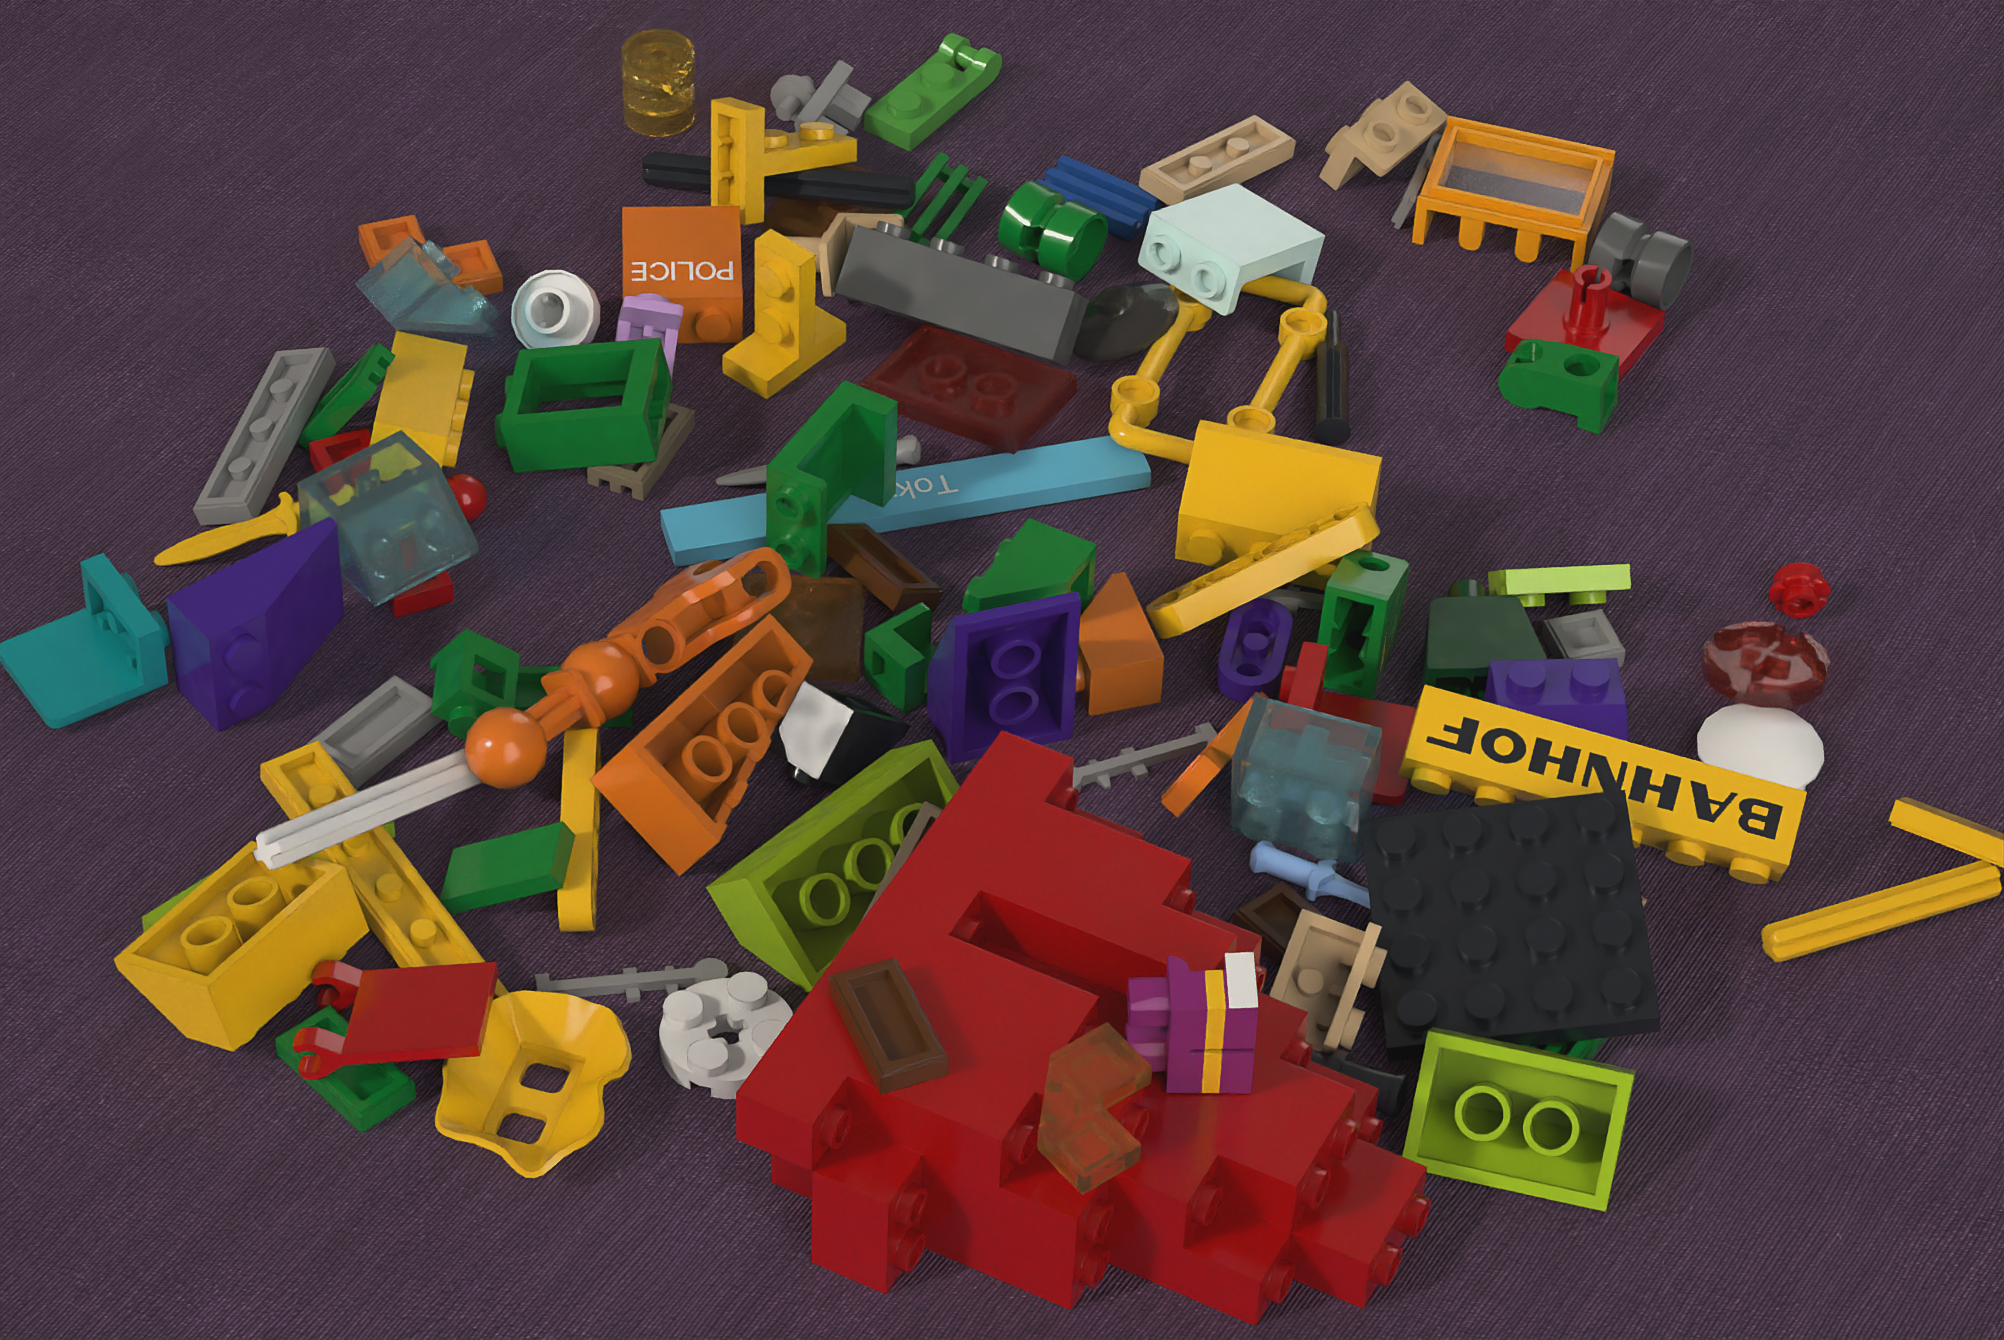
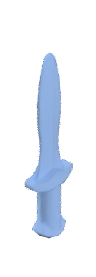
(1318, 878)

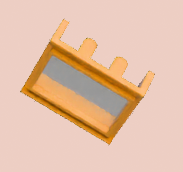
(1516, 183)

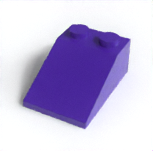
(256, 624)
(1006, 673)
(1563, 690)

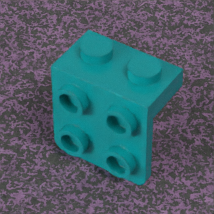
(91, 655)

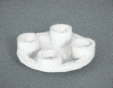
(1762, 744)

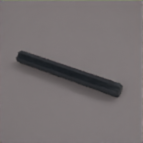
(808, 185)

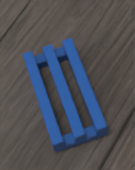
(1121, 202)

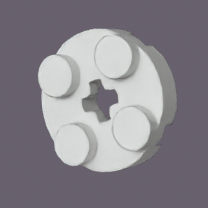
(717, 1006)

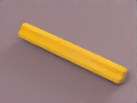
(1881, 911)

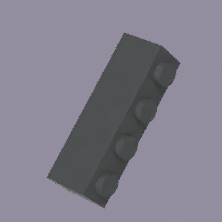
(961, 294)

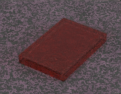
(971, 388)

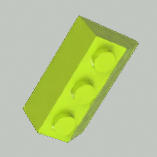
(1518, 1118)

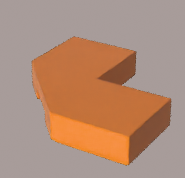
(473, 258)
(1207, 763)

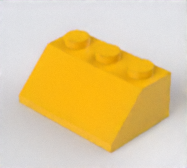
(1262, 486)
(244, 945)

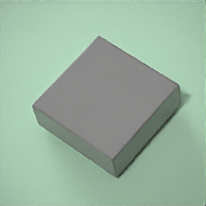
(1582, 637)

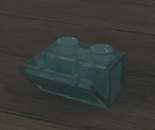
(421, 297)
(390, 516)
(1304, 779)

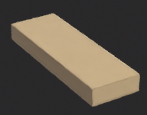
(1218, 161)

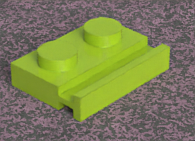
(1582, 583)

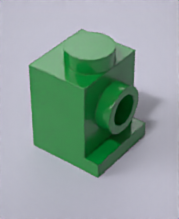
(466, 694)

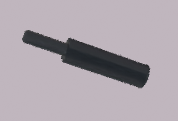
(1332, 385)

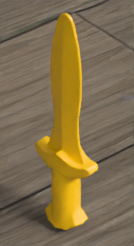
(278, 521)

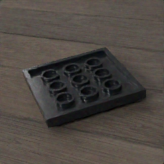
(1510, 923)

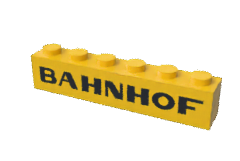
(1671, 800)

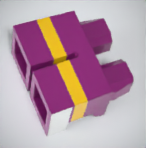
(1197, 1024)

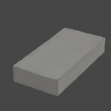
(378, 729)

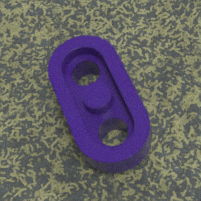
(1254, 649)

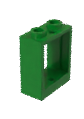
(585, 435)

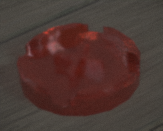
(1764, 666)

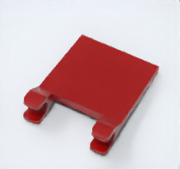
(399, 1014)

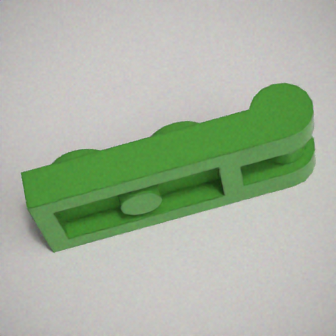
(933, 93)

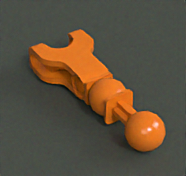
(605, 675)

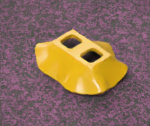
(526, 1031)

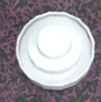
(555, 311)

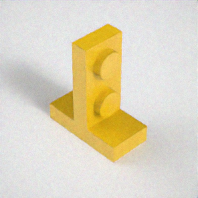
(748, 152)
(788, 325)

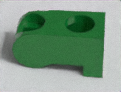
(1563, 380)

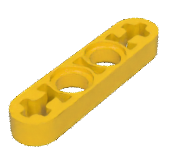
(1263, 570)
(582, 815)

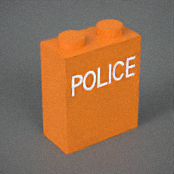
(691, 261)

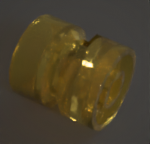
(658, 82)

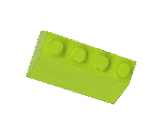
(814, 879)

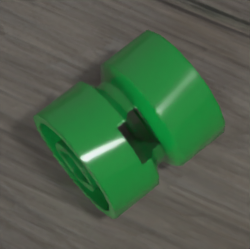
(1050, 230)

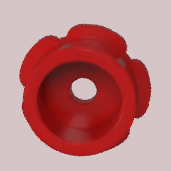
(1799, 590)

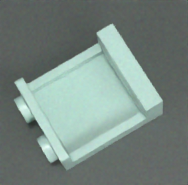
(1224, 241)

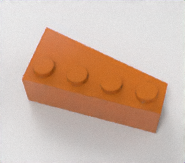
(698, 754)

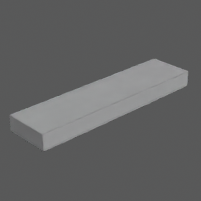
(264, 436)

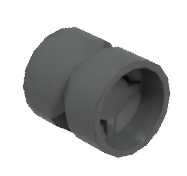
(1646, 262)

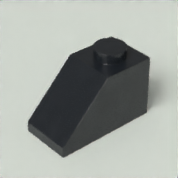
(833, 735)

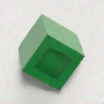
(899, 657)

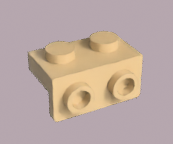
(1382, 135)
(1324, 974)

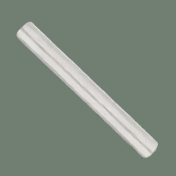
(364, 811)

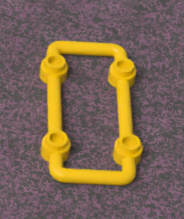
(1137, 396)

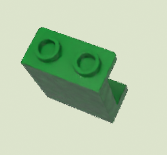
(836, 454)

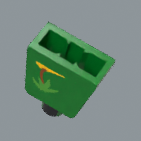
(1368, 600)

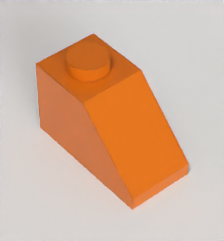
(1117, 652)

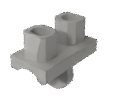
(800, 102)

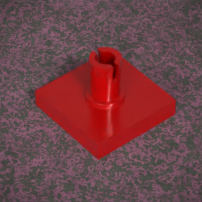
(1589, 316)

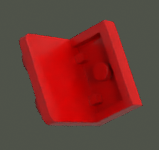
(1305, 688)

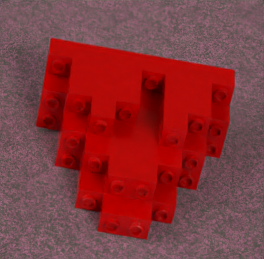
(1016, 943)

